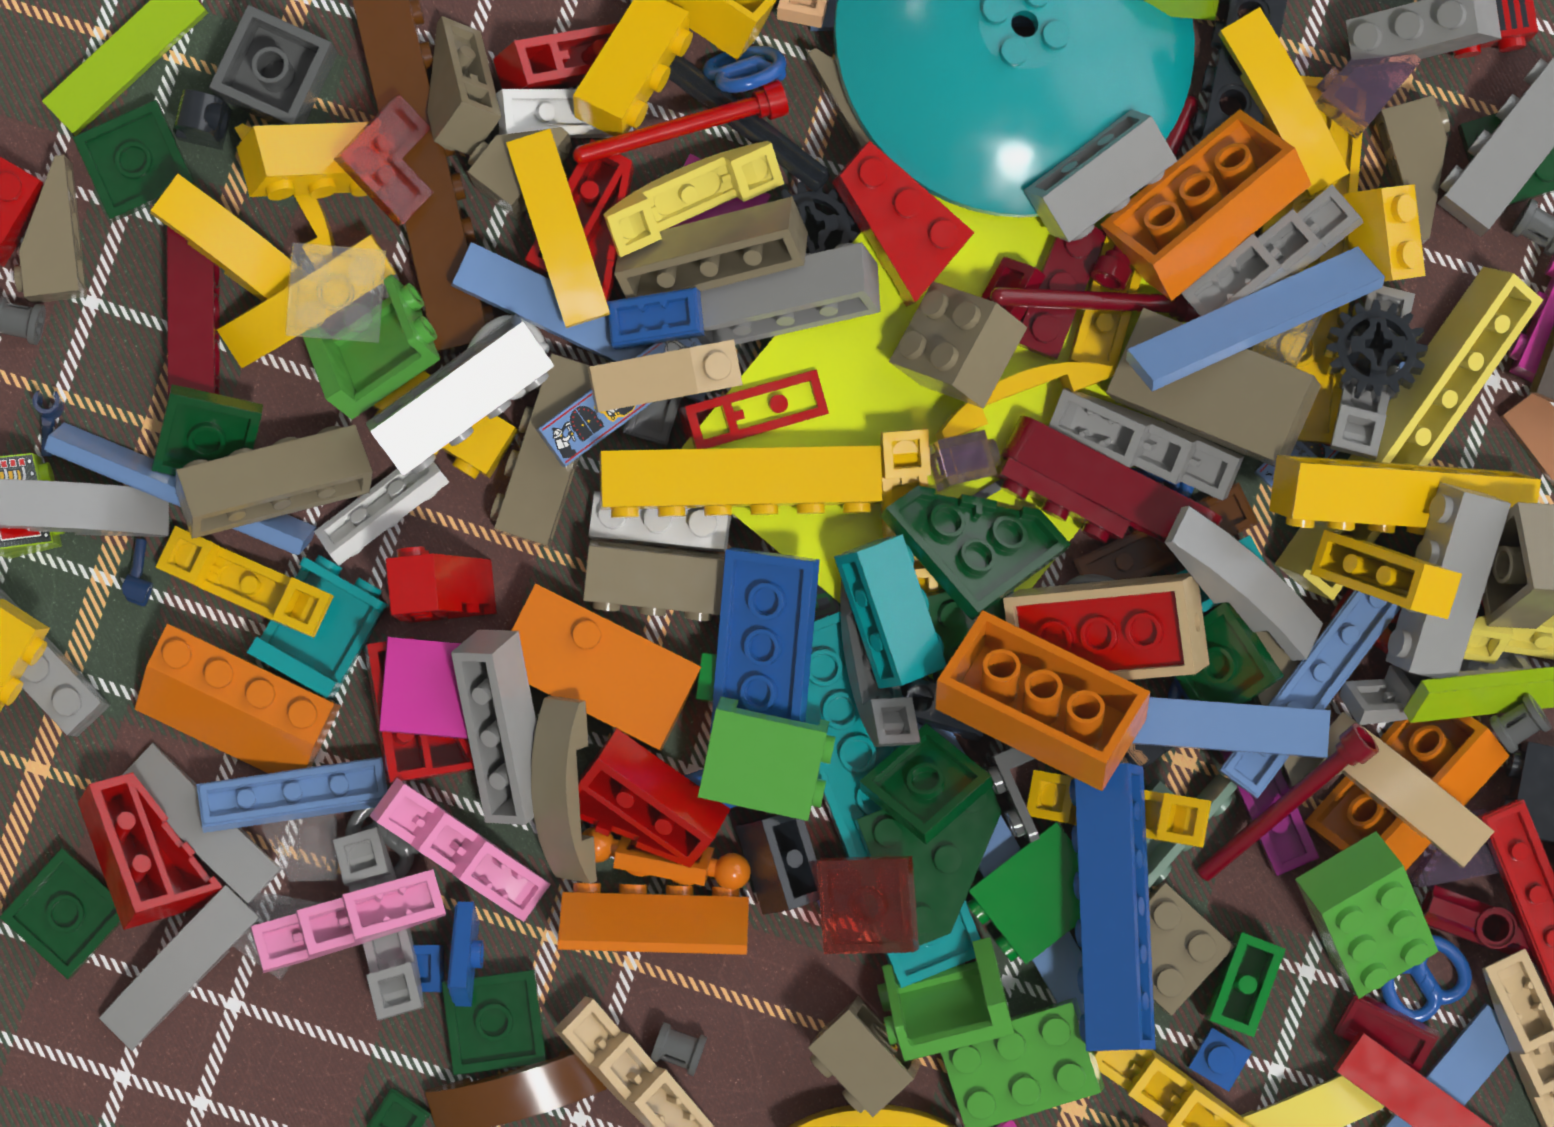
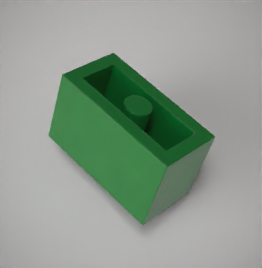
(1244, 983)

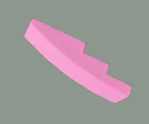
(460, 850)
(348, 921)

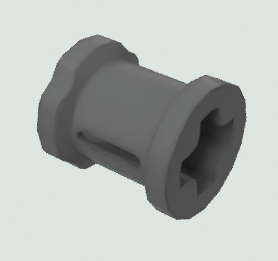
(1535, 226)
(22, 320)
(1520, 723)
(678, 1048)

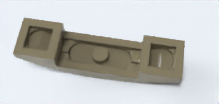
(555, 789)

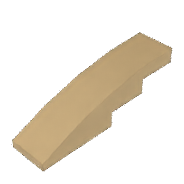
(1414, 798)
(1527, 1026)
(627, 1070)

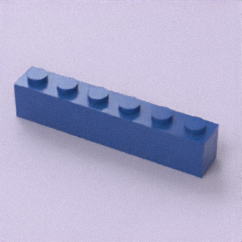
(1114, 913)

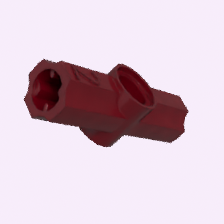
(1465, 919)

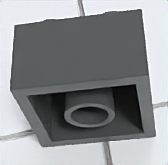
(273, 69)

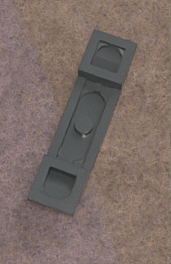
(884, 712)

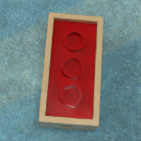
(1120, 625)

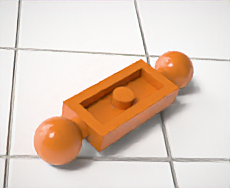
(730, 870)

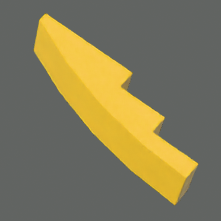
(1283, 97)
(558, 228)
(223, 239)
(1166, 1090)

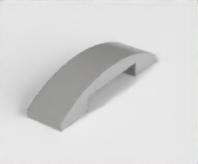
(1361, 420)
(391, 959)

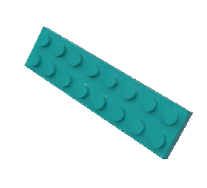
(851, 760)

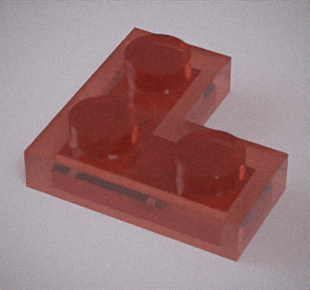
(377, 164)

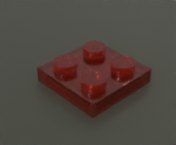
(868, 905)

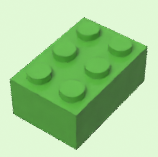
(1367, 914)
(1025, 1071)

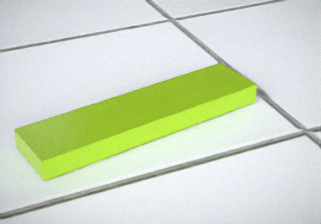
(122, 60)
(1479, 694)

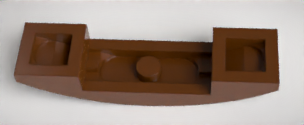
(513, 1093)

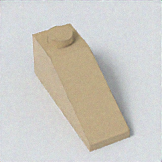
(665, 376)

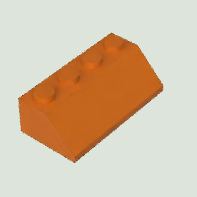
(1207, 203)
(233, 704)
(1451, 752)
(654, 921)

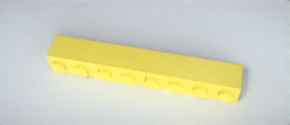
(1423, 417)

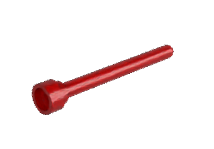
(767, 101)

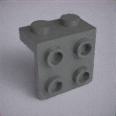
(1003, 782)

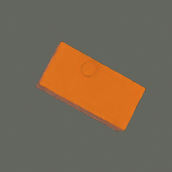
(611, 668)
(1042, 700)

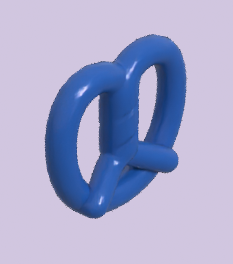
(747, 72)
(1429, 986)

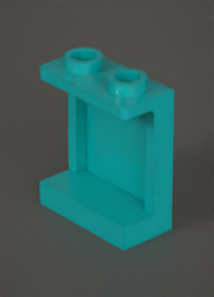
(328, 657)

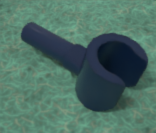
(47, 417)
(134, 588)

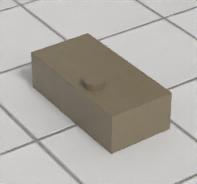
(1236, 402)

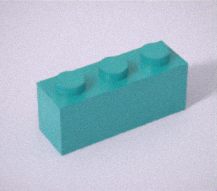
(891, 611)

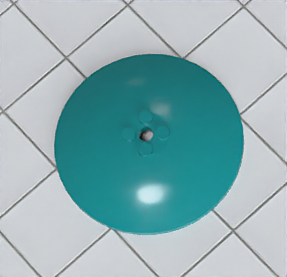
(994, 111)

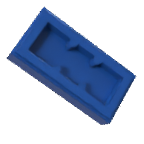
(655, 318)
(465, 955)

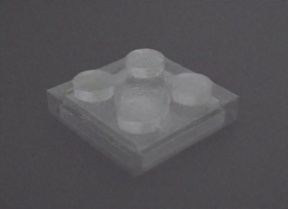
(335, 292)

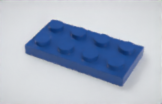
(766, 632)

